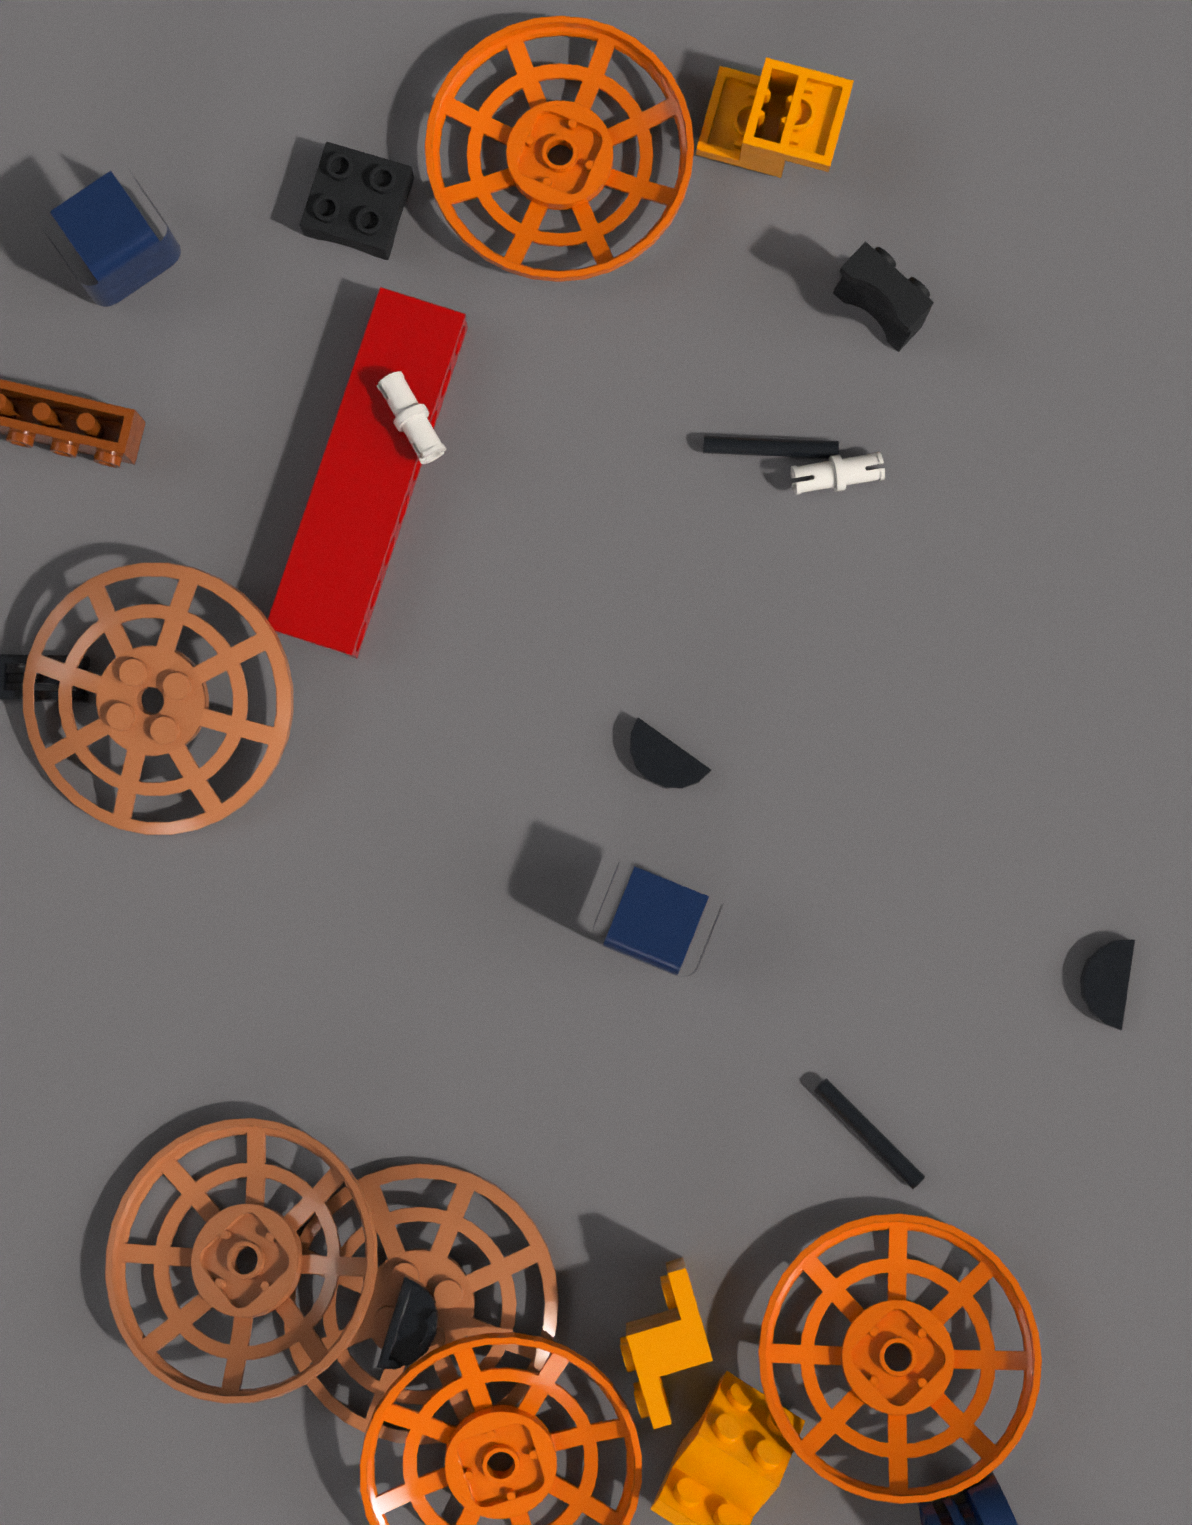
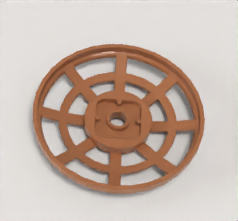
(183, 691)
(216, 1267)
(442, 1277)

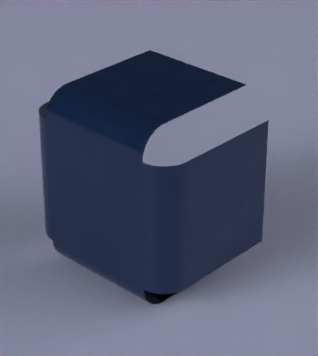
(114, 240)
(656, 921)

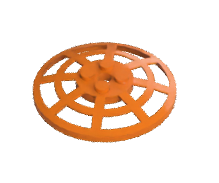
(554, 125)
(930, 1363)
(505, 1430)

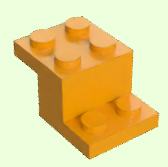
(774, 118)
(665, 1344)
(726, 1460)

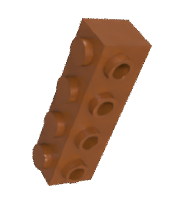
(69, 424)

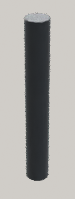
(770, 447)
(869, 1133)

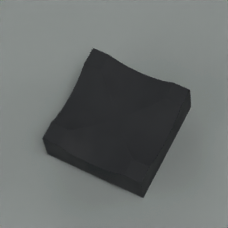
(357, 200)
(885, 293)

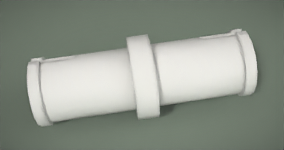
(411, 417)
(837, 473)

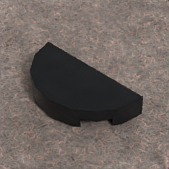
(663, 760)
(1106, 982)
(411, 1326)

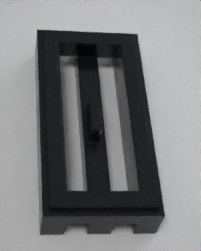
(79, 695)

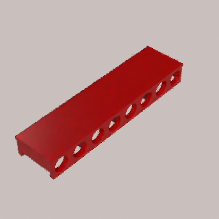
(365, 476)

